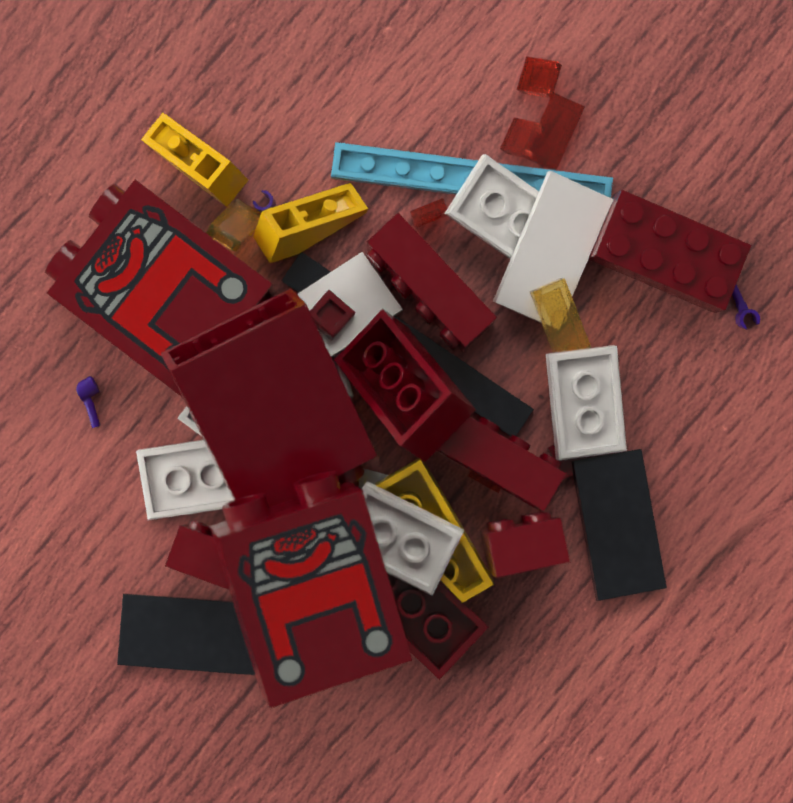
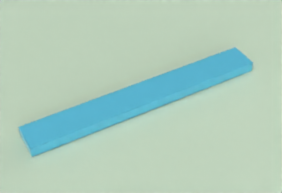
(432, 171)

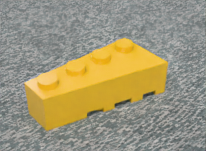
(466, 571)

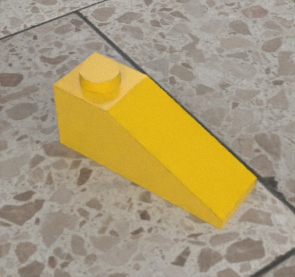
(195, 159)
(306, 221)

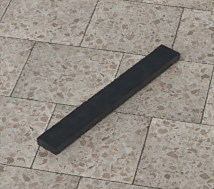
(484, 394)

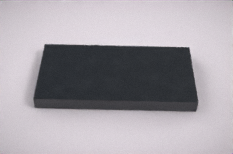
(618, 524)
(182, 635)

